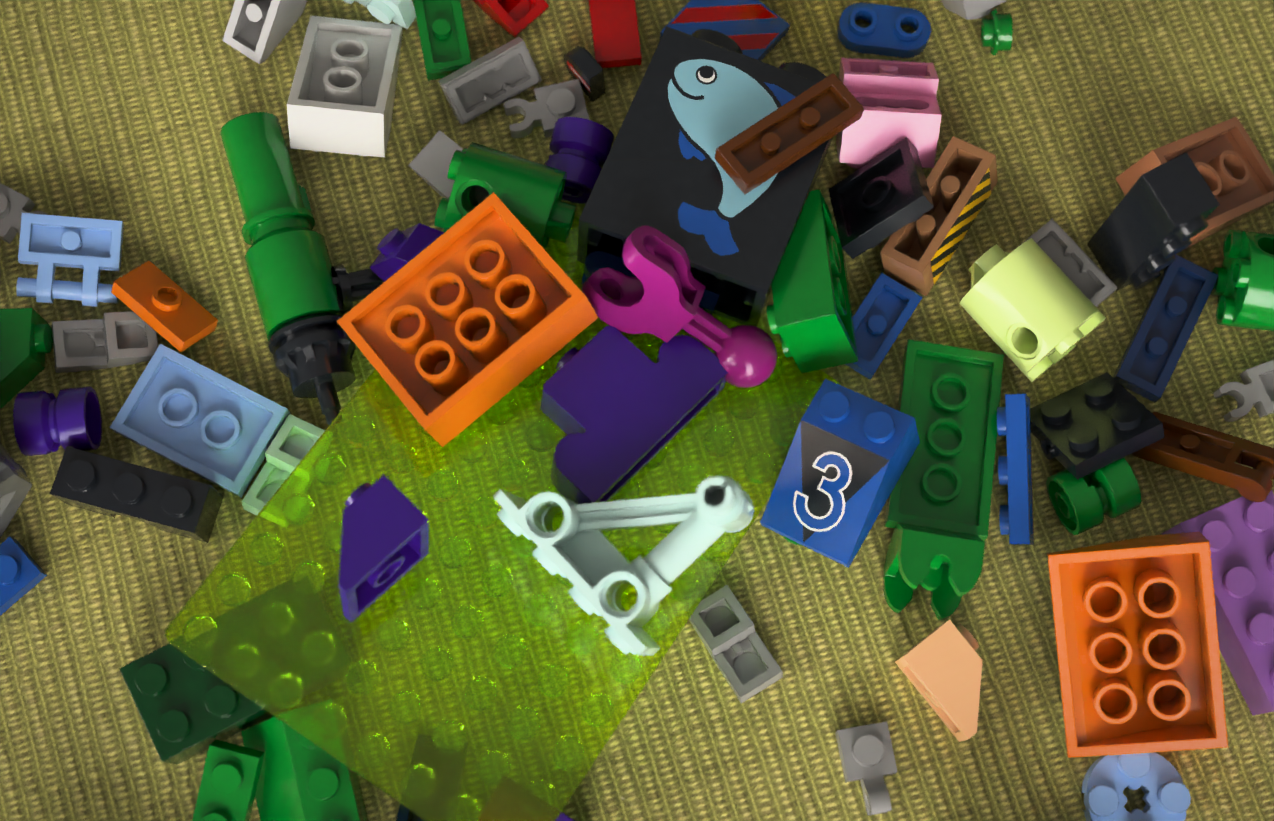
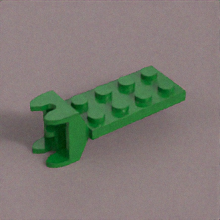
(947, 486)

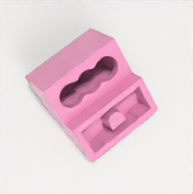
(897, 105)

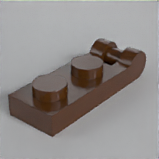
(1213, 457)

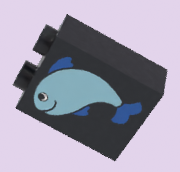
(668, 177)

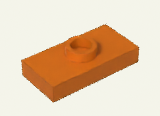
(164, 306)

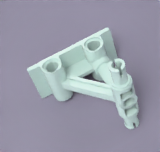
(599, 568)

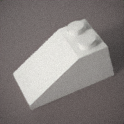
(344, 87)

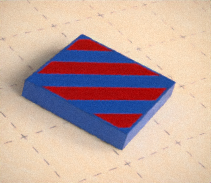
(744, 21)

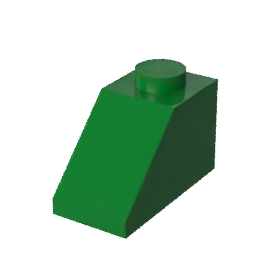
(23, 349)

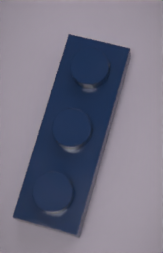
(1165, 328)

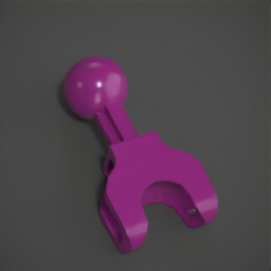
(667, 299)

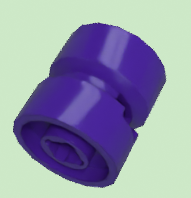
(581, 151)
(47, 421)

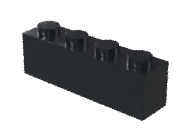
(1153, 223)

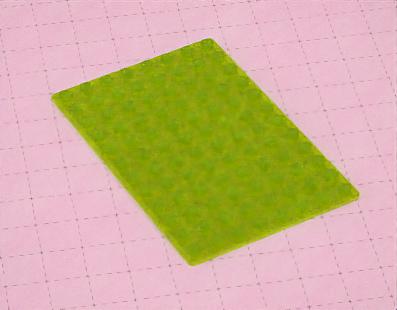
(477, 670)

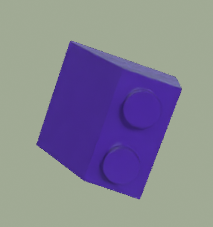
(379, 543)

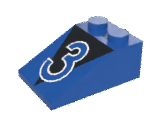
(840, 471)

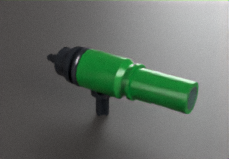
(292, 266)

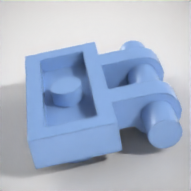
(69, 243)

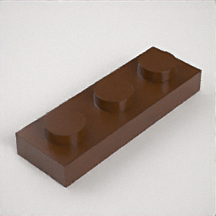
(789, 133)

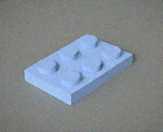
(200, 420)

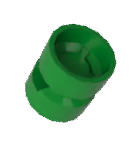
(1084, 501)

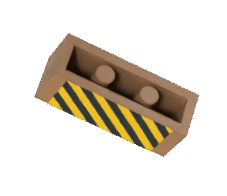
(958, 190)

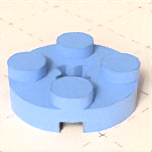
(1160, 781)

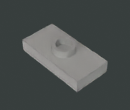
(490, 80)
(1074, 262)

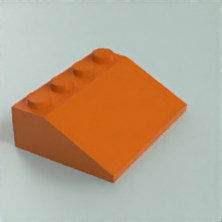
(468, 319)
(1138, 646)

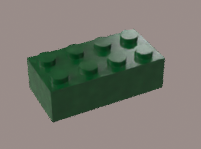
(186, 704)

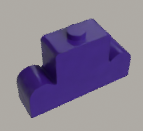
(622, 408)

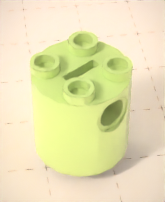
(1028, 306)

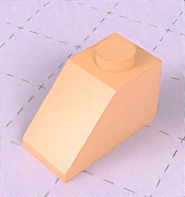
(948, 676)

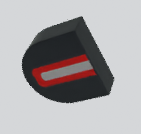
(588, 71)

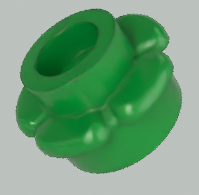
(997, 32)

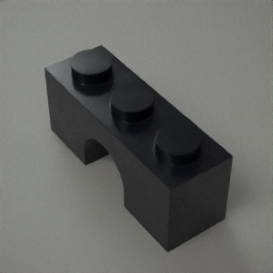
(137, 493)

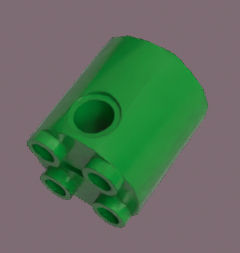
(524, 186)
(1246, 281)

